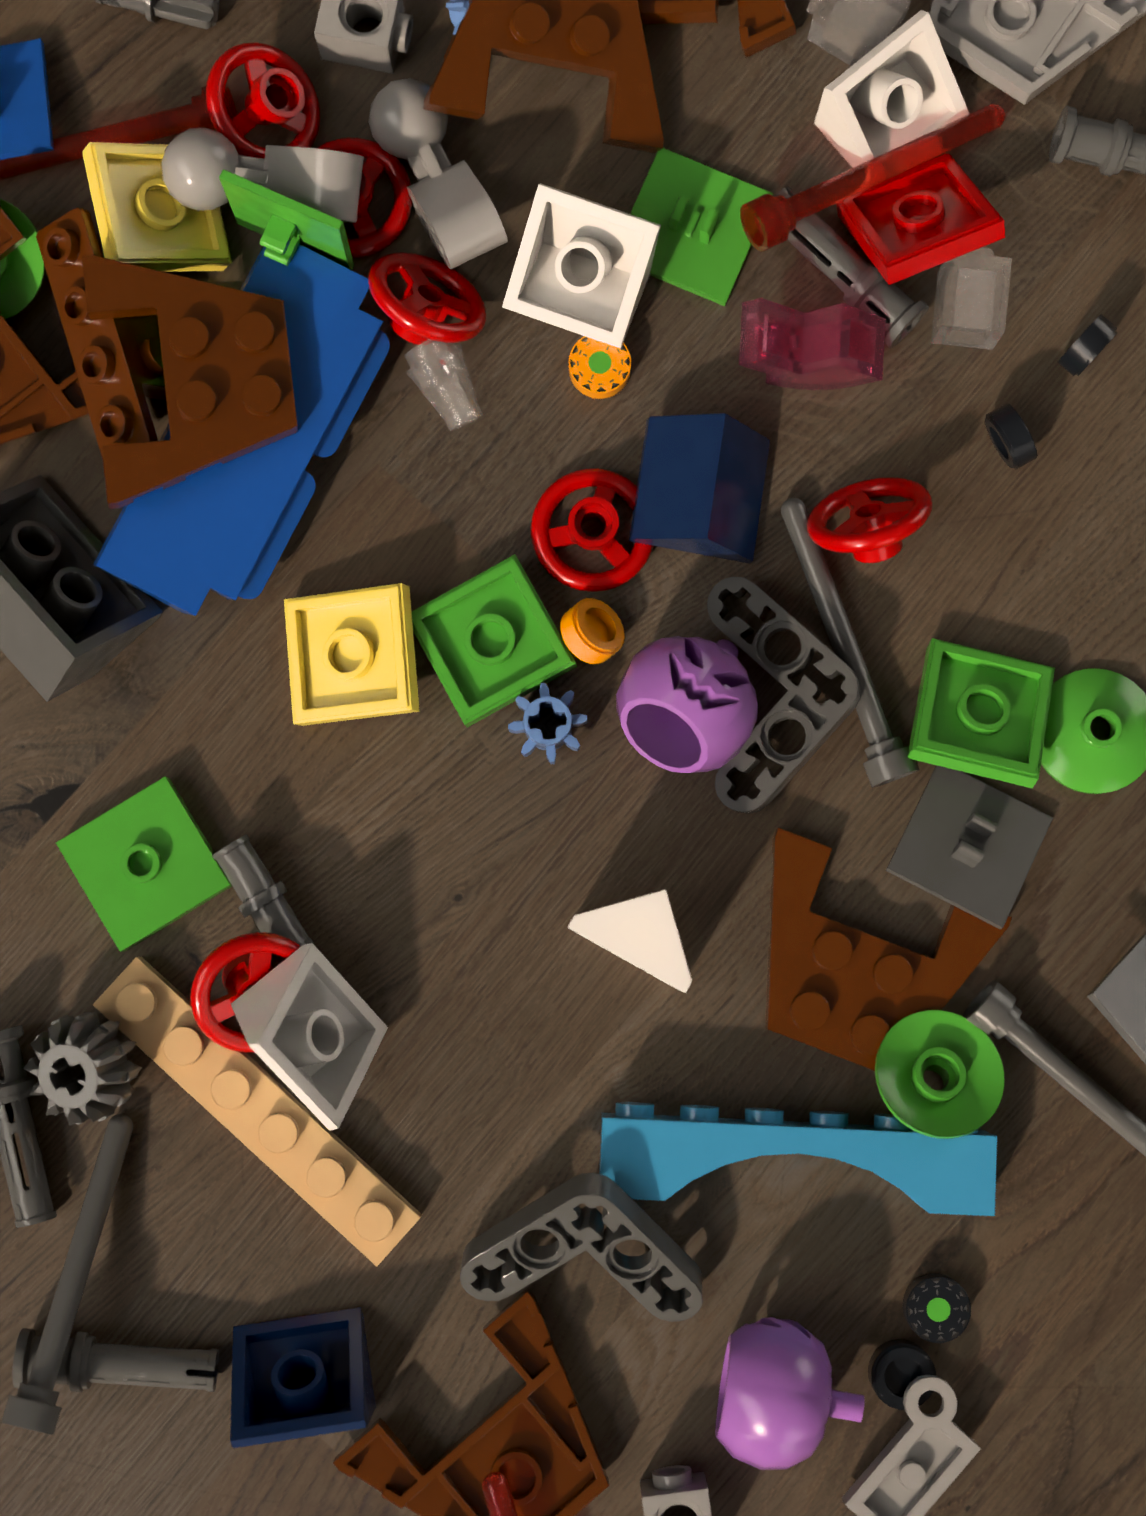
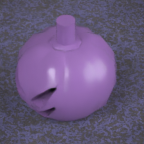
(687, 703)
(778, 1395)

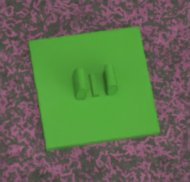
(285, 222)
(700, 222)

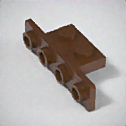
(113, 357)

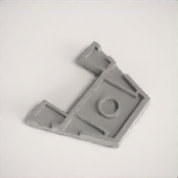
(1028, 42)

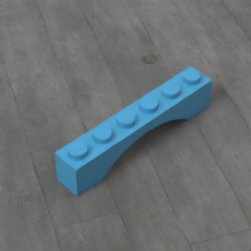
(662, 1153)

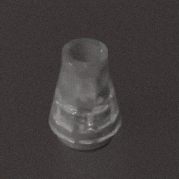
(445, 381)

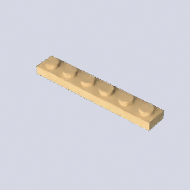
(259, 1112)

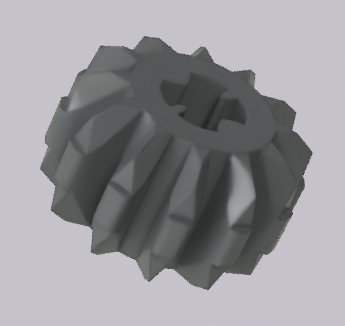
(82, 1068)

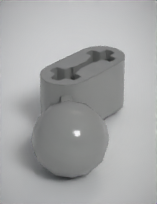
(308, 175)
(446, 197)

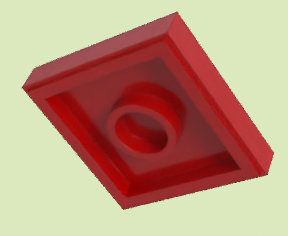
(921, 219)

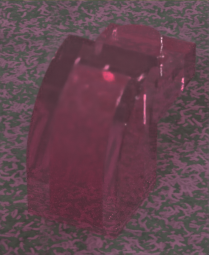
(812, 349)

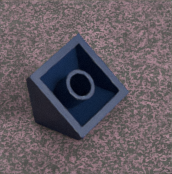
(700, 486)
(300, 1378)

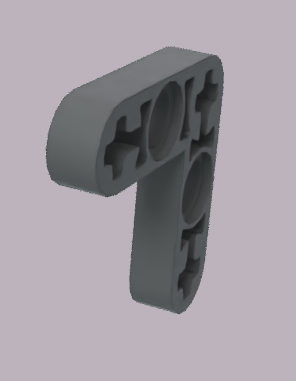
(797, 703)
(584, 1231)

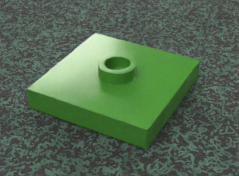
(491, 641)
(981, 713)
(144, 864)

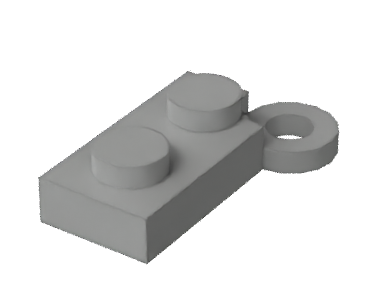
(917, 1460)

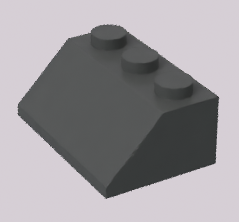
(56, 607)

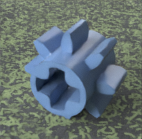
(532, 715)

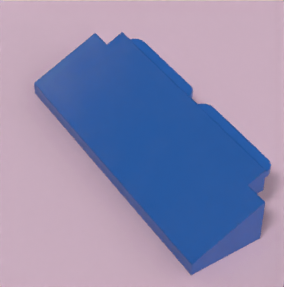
(236, 517)

